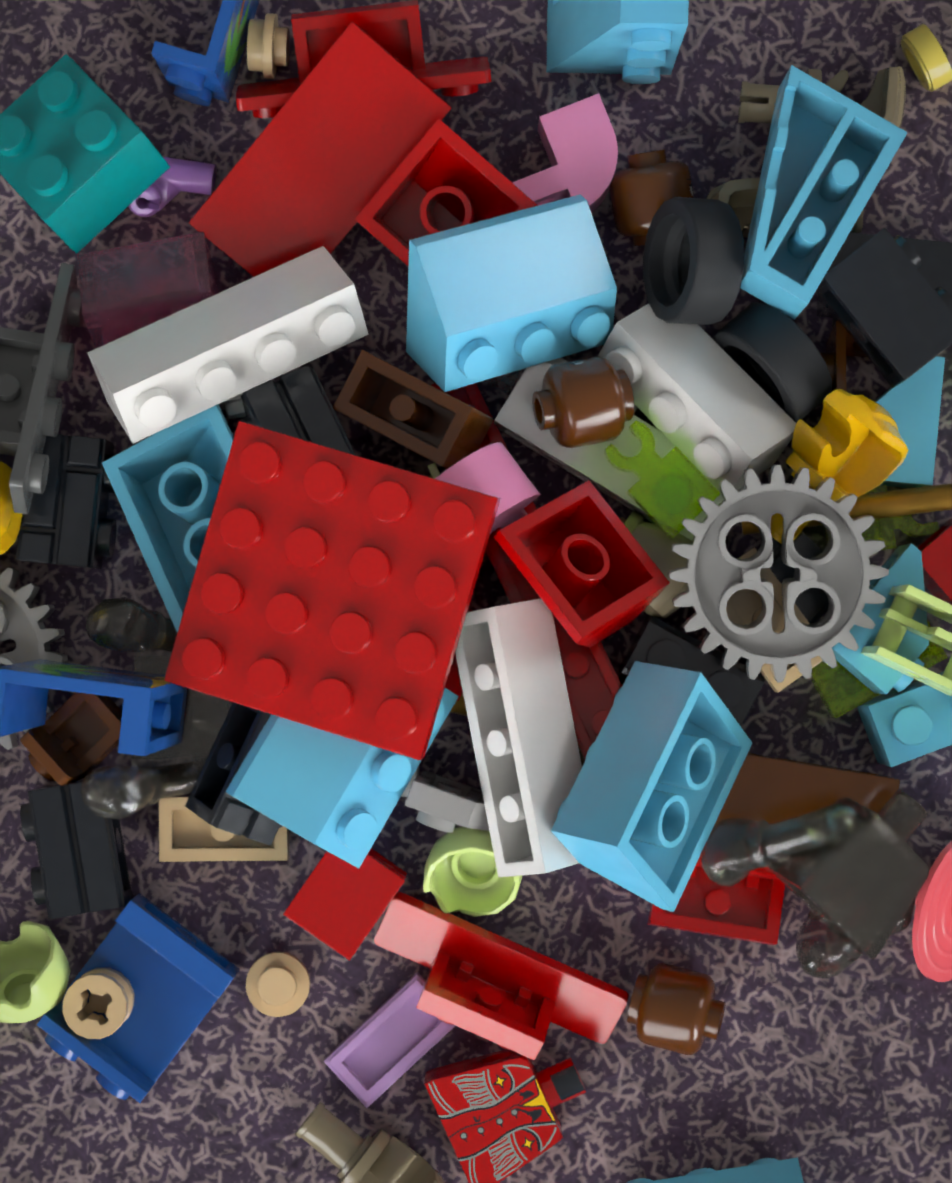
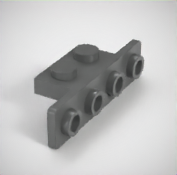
(28, 388)

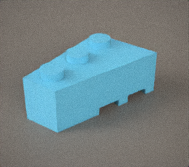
(616, 37)
(811, 189)

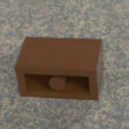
(411, 411)

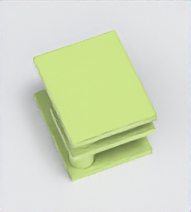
(899, 620)

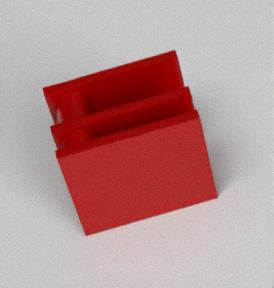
(344, 901)

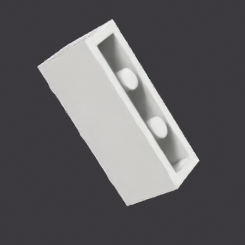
(698, 396)

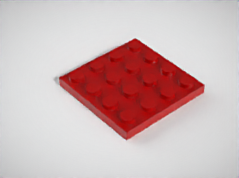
(331, 590)

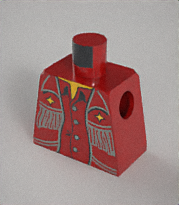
(500, 1110)

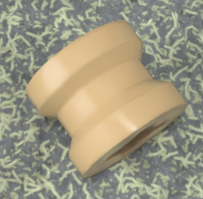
(109, 995)

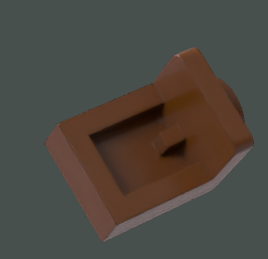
(74, 738)

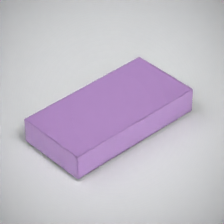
(387, 1043)

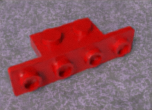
(391, 25)
(739, 912)
(496, 983)

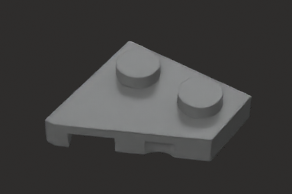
(446, 803)

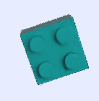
(75, 154)

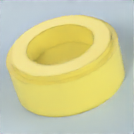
(926, 58)

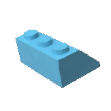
(508, 293)
(169, 498)
(653, 783)
(326, 784)

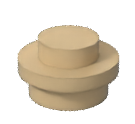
(267, 45)
(277, 984)

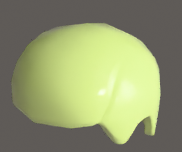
(465, 874)
(31, 974)

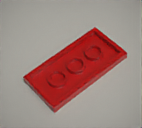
(320, 156)

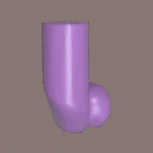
(181, 176)

